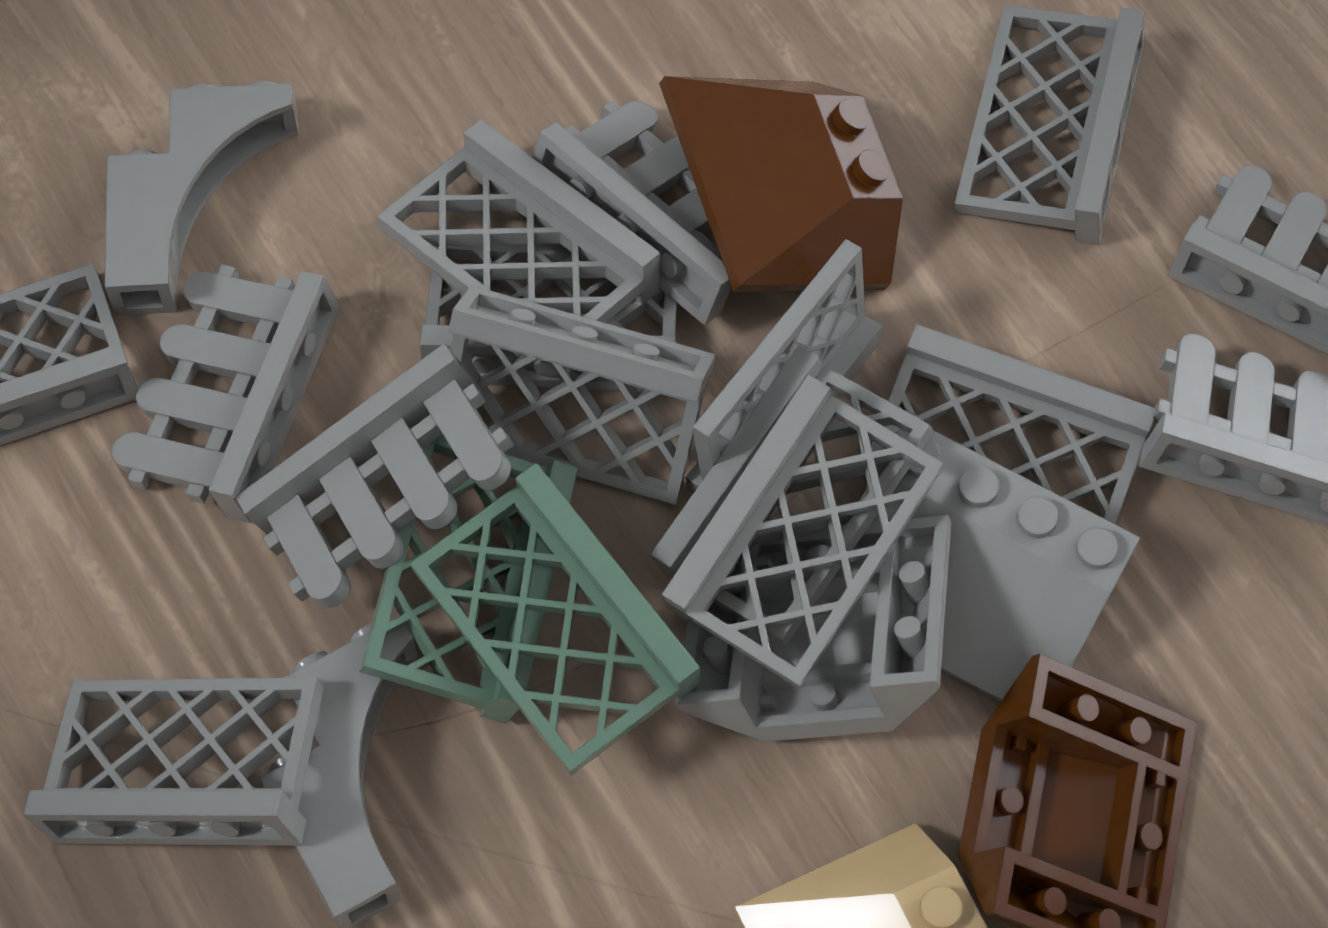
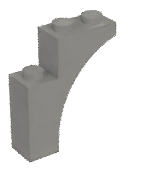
(160, 195)
(337, 831)

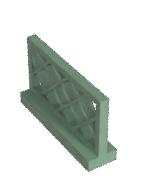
(603, 585)
(489, 694)

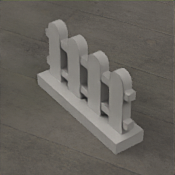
(585, 160)
(1256, 278)
(264, 397)
(358, 451)
(1239, 451)

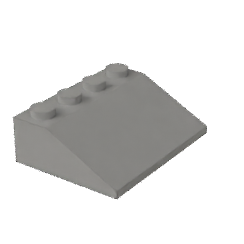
(1020, 568)

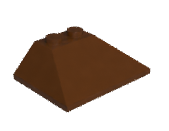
(786, 177)
(1076, 803)

